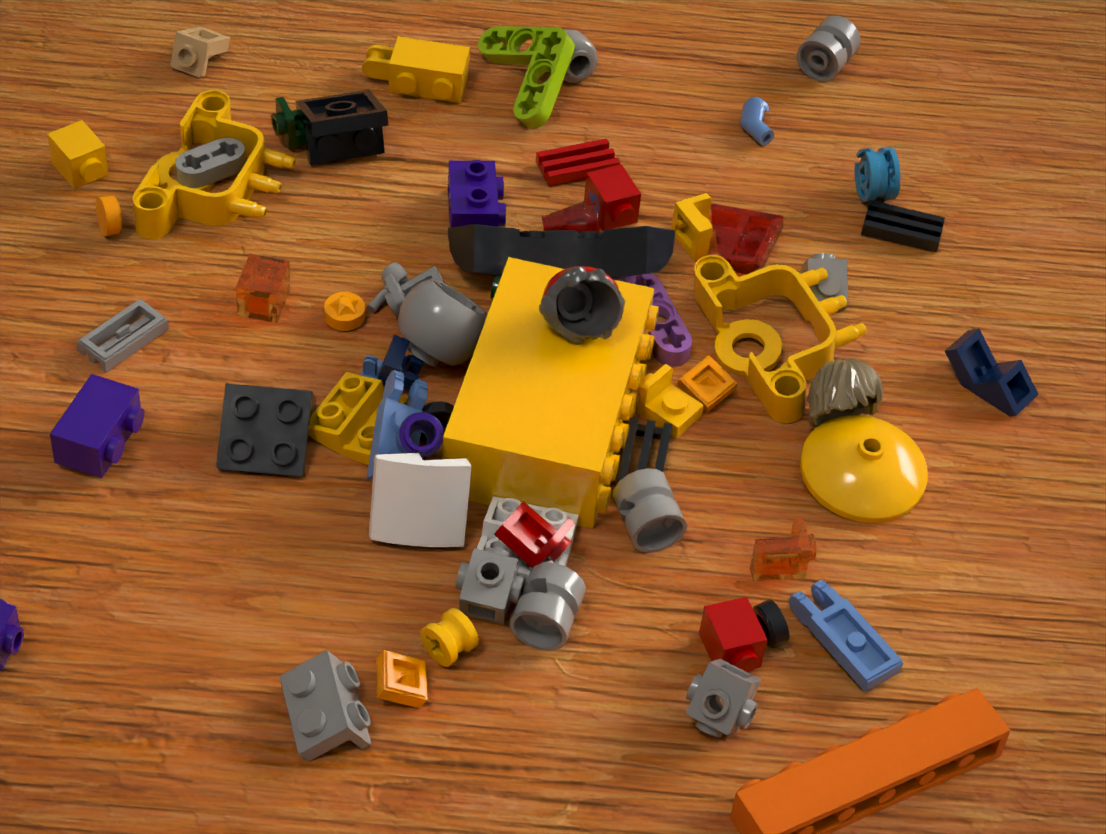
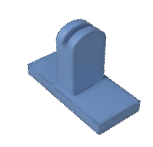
(371, 366)

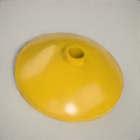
(863, 469)

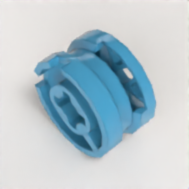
(877, 174)

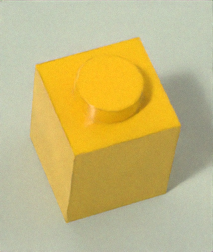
(78, 154)

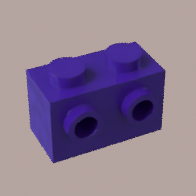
(475, 194)
(97, 426)

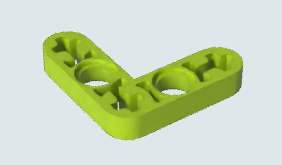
(549, 51)

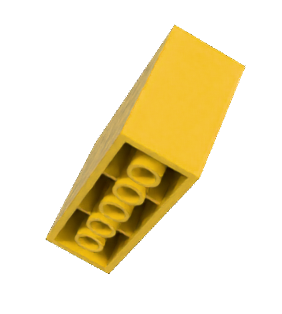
(547, 411)

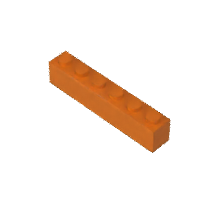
(874, 770)

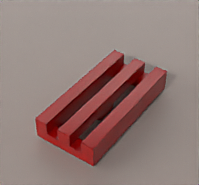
(575, 161)

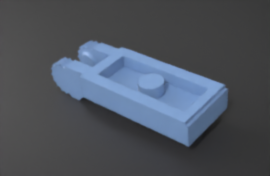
(392, 414)
(846, 635)

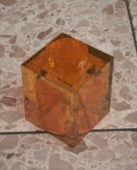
(263, 288)

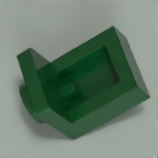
(288, 124)

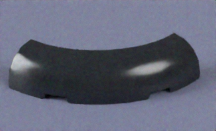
(614, 250)

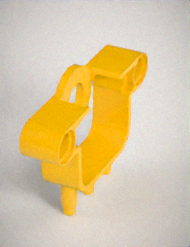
(163, 200)
(781, 390)

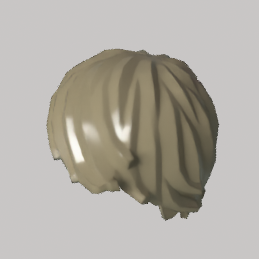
(843, 390)

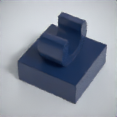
(396, 360)

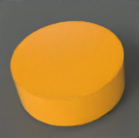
(108, 215)

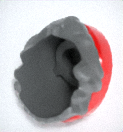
(582, 303)

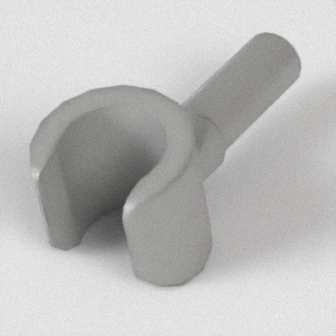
(399, 274)

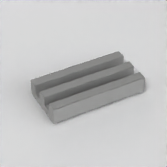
(127, 339)

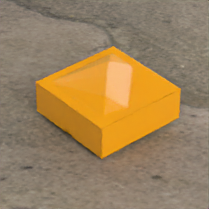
(707, 383)
(401, 679)

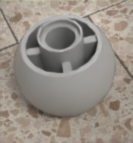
(440, 323)

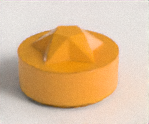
(344, 311)

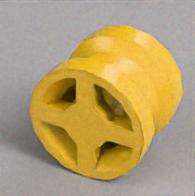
(449, 637)

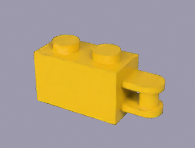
(420, 68)

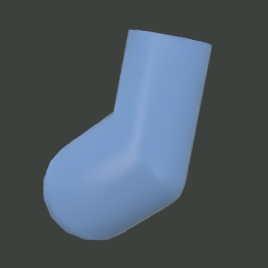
(752, 121)

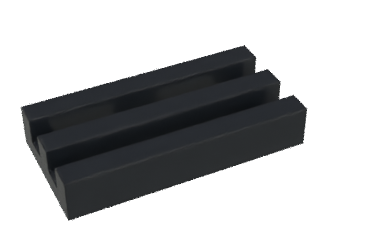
(903, 226)
(648, 432)

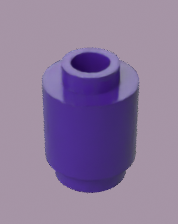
(424, 423)

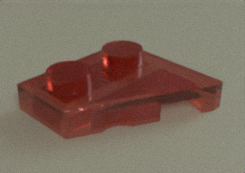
(745, 236)

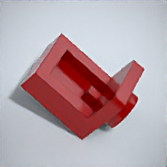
(533, 536)

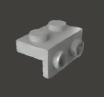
(325, 705)

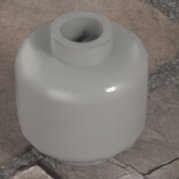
(583, 59)

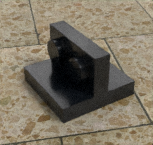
(342, 126)

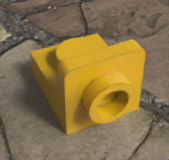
(692, 225)
(666, 403)

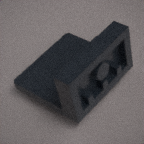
(265, 430)

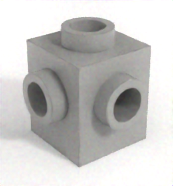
(489, 584)
(737, 692)

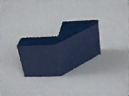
(1000, 384)

